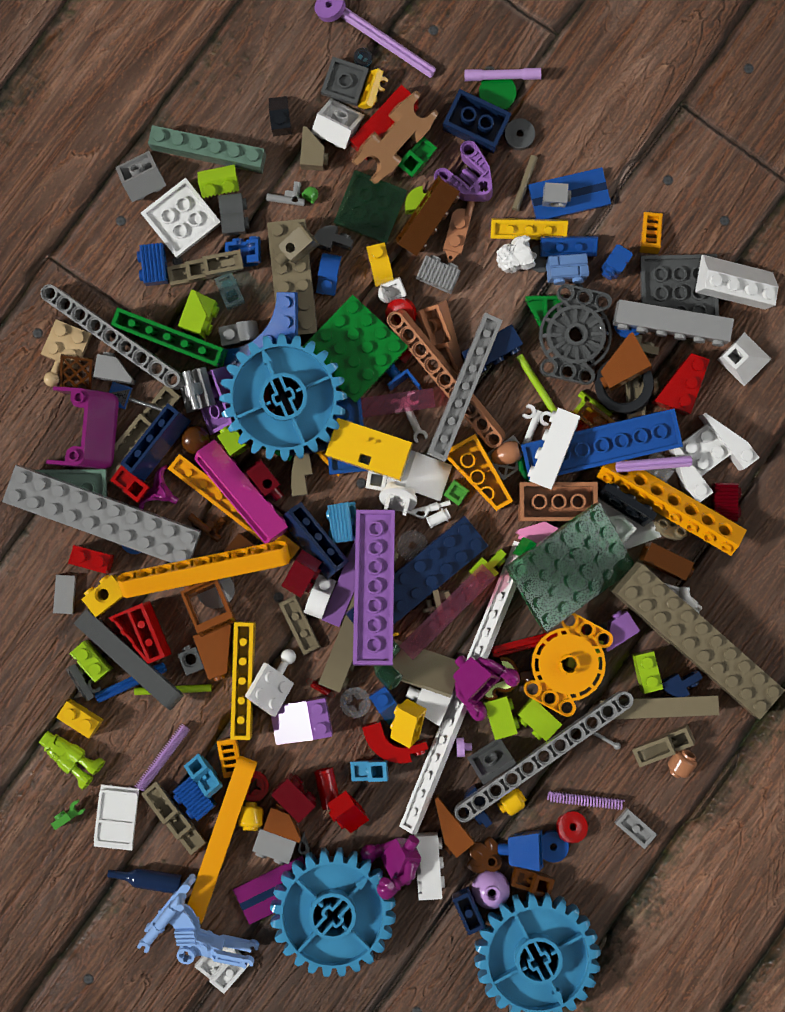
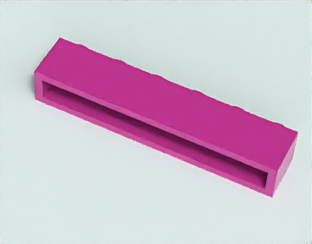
(241, 492)

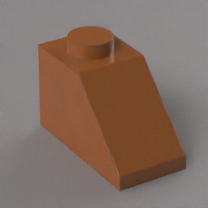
(282, 824)

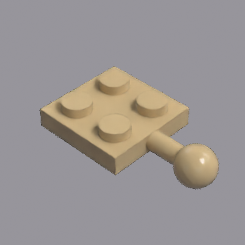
(63, 340)

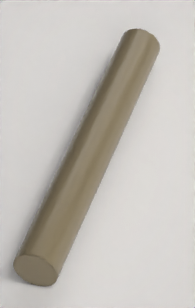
(524, 183)

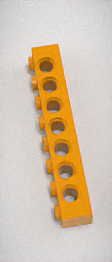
(677, 507)

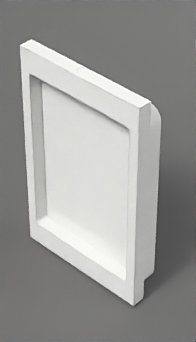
(116, 817)

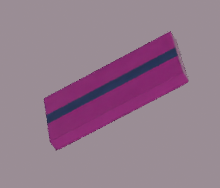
(258, 893)

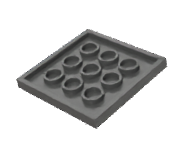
(672, 283)

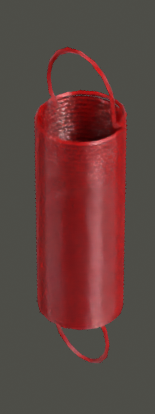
(324, 690)

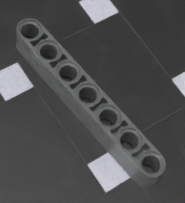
(129, 659)

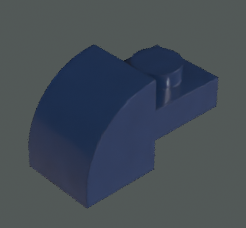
(678, 686)
(481, 818)

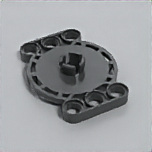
(590, 326)

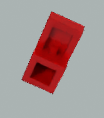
(130, 484)

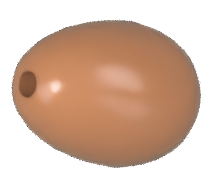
(507, 453)

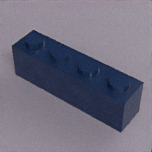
(155, 442)
(314, 540)

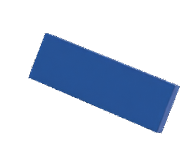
(568, 245)

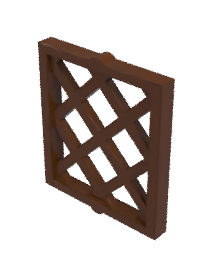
(82, 380)

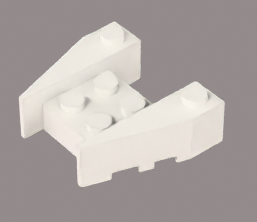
(708, 448)

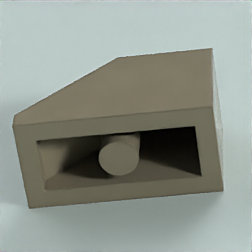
(312, 152)

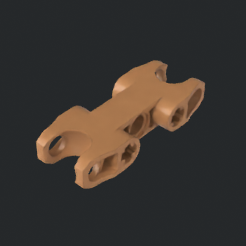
(405, 126)

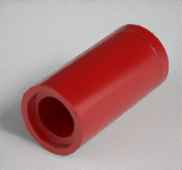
(326, 786)

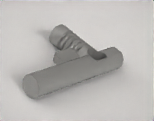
(288, 197)

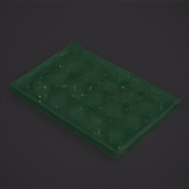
(570, 567)

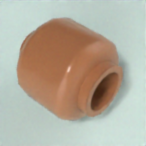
(682, 763)

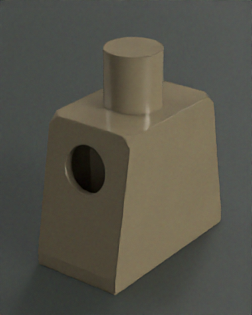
(302, 241)

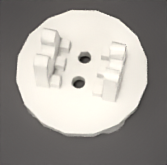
(398, 498)

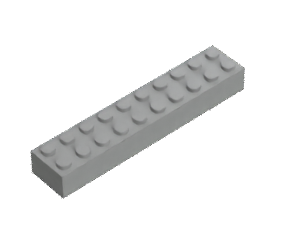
(100, 515)

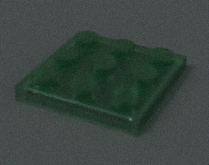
(370, 207)

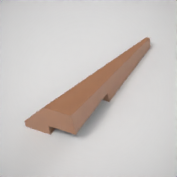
(438, 327)

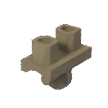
(439, 597)

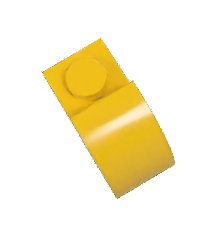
(379, 263)

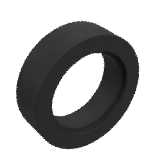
(625, 408)

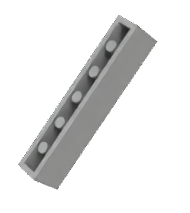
(673, 322)

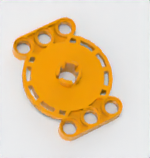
(550, 668)

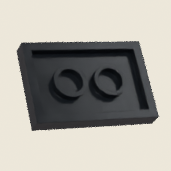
(626, 504)

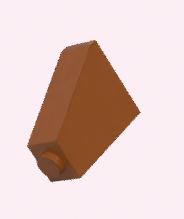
(625, 364)
(215, 651)

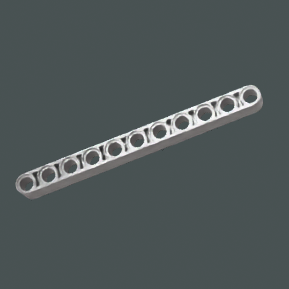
(548, 746)

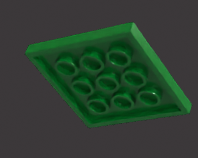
(359, 346)

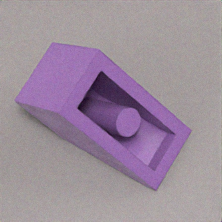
(621, 628)

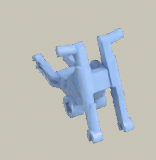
(193, 938)

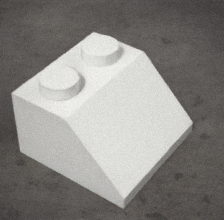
(337, 123)

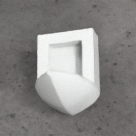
(391, 290)

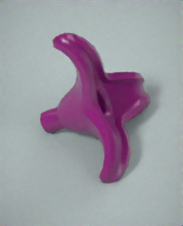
(159, 490)

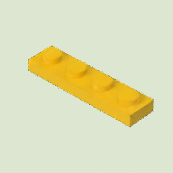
(534, 228)

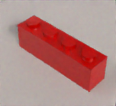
(380, 121)

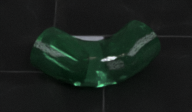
(388, 674)

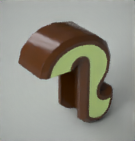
(501, 685)

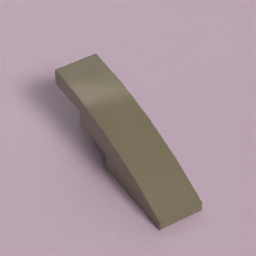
(205, 268)
(174, 818)

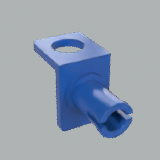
(398, 377)

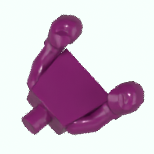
(476, 678)
(400, 860)

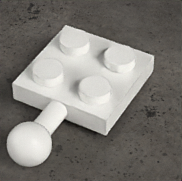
(271, 686)

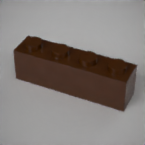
(428, 215)

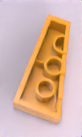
(476, 466)

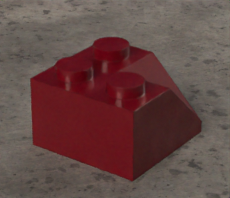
(293, 798)

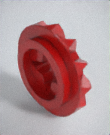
(258, 794)

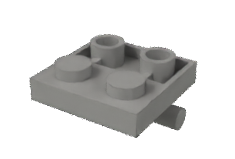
(197, 390)

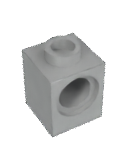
(556, 195)

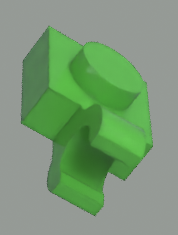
(64, 817)

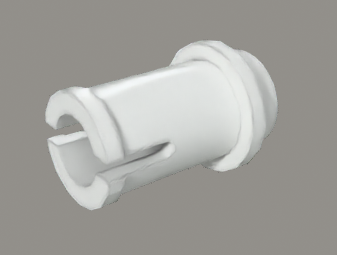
(438, 517)

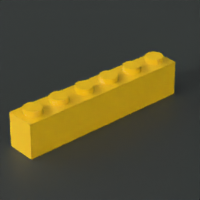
(242, 679)

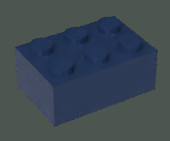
(476, 121)

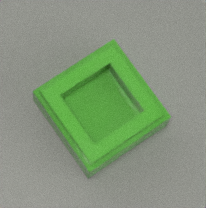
(456, 492)

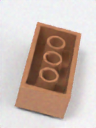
(555, 505)

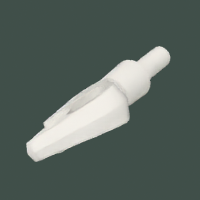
(426, 509)

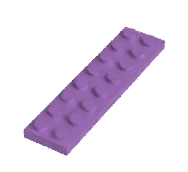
(374, 588)

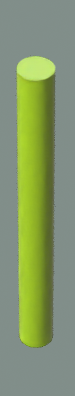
(536, 383)
(183, 688)

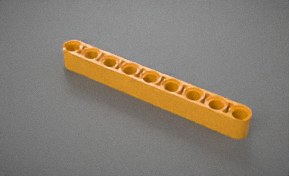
(203, 569)
(221, 836)

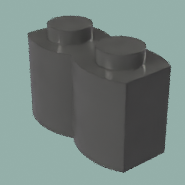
(232, 214)

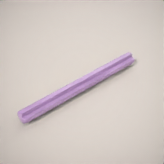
(388, 43)

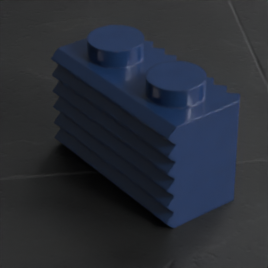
(468, 911)

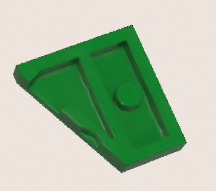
(540, 306)

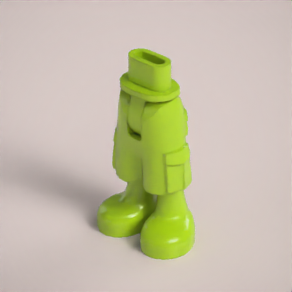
(67, 757)

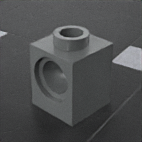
(190, 668)

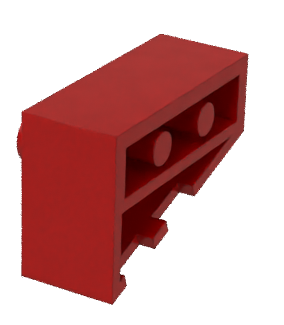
(683, 385)
(143, 631)

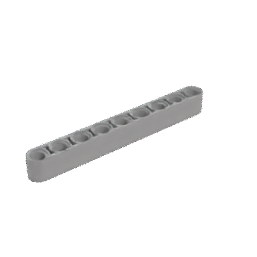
(104, 333)

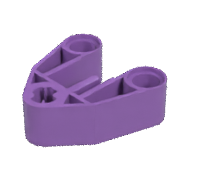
(479, 166)

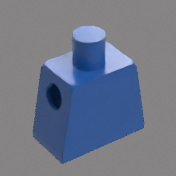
(524, 850)

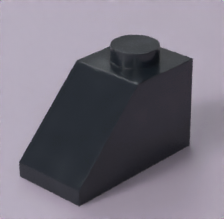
(280, 116)

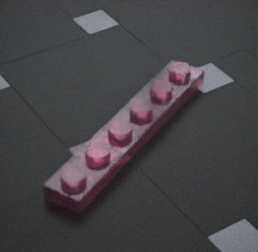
(447, 612)

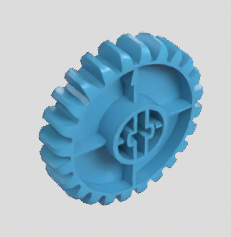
(282, 363)
(337, 940)
(537, 987)

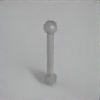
(617, 745)

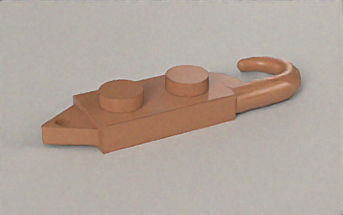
(458, 231)

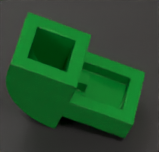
(417, 157)

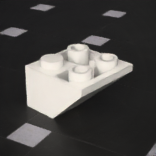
(744, 359)

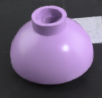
(490, 880)

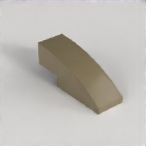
(300, 469)
(664, 745)

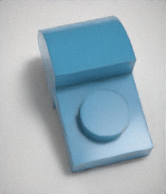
(369, 770)
(204, 775)

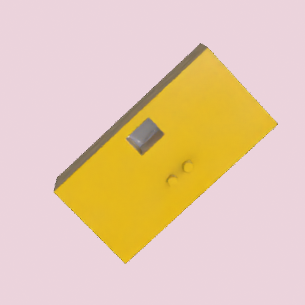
(369, 449)

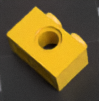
(95, 602)

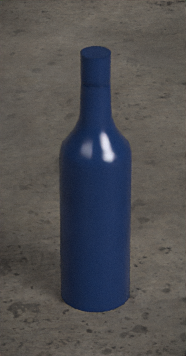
(149, 879)

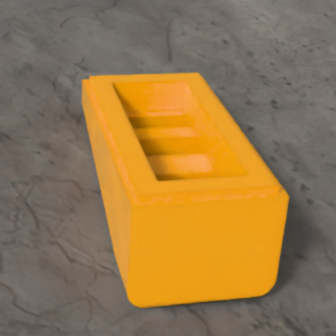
(651, 245)
(223, 742)

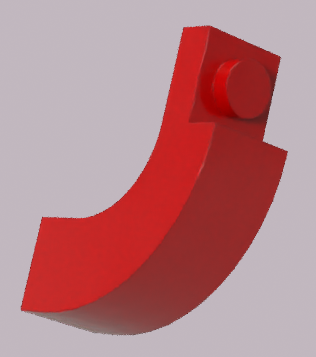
(388, 750)

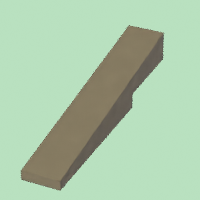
(140, 425)
(667, 707)

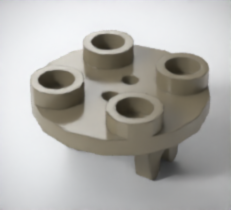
(669, 529)

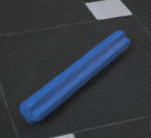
(123, 685)

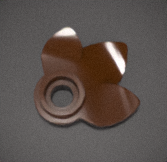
(481, 854)

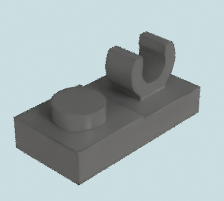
(77, 676)

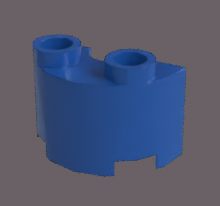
(249, 249)

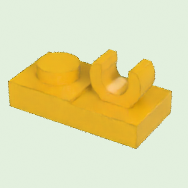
(371, 88)

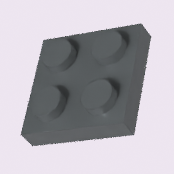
(344, 81)
(491, 761)

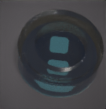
(363, 57)

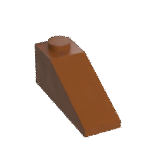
(454, 834)

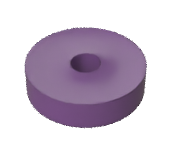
(332, 13)

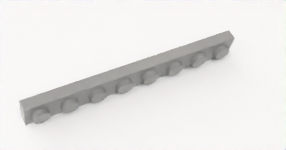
(464, 387)

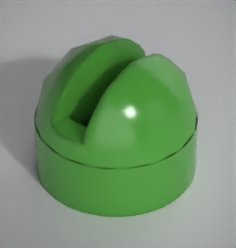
(310, 194)

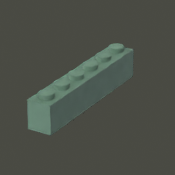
(207, 149)

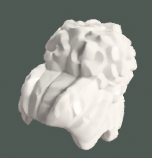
(516, 255)

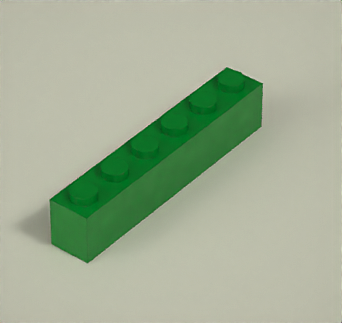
(169, 337)

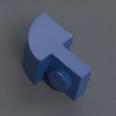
(328, 274)

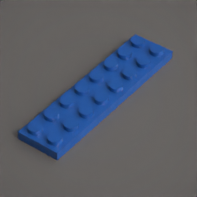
(615, 442)

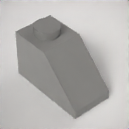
(111, 369)

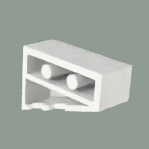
(428, 872)

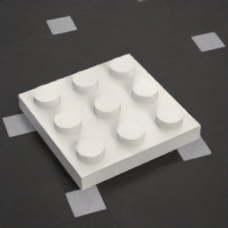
(181, 218)

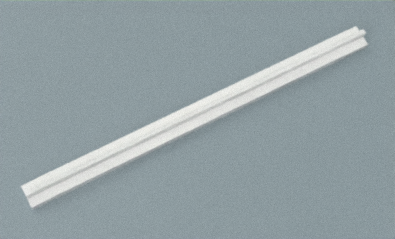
(456, 709)

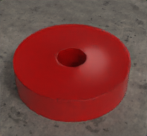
(401, 303)
(580, 827)

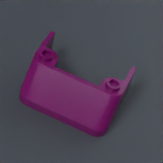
(97, 432)

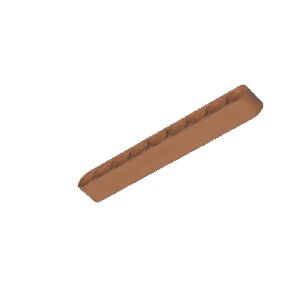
(437, 375)

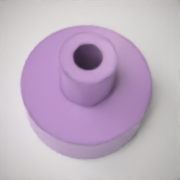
(461, 747)

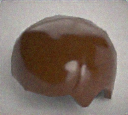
(194, 438)

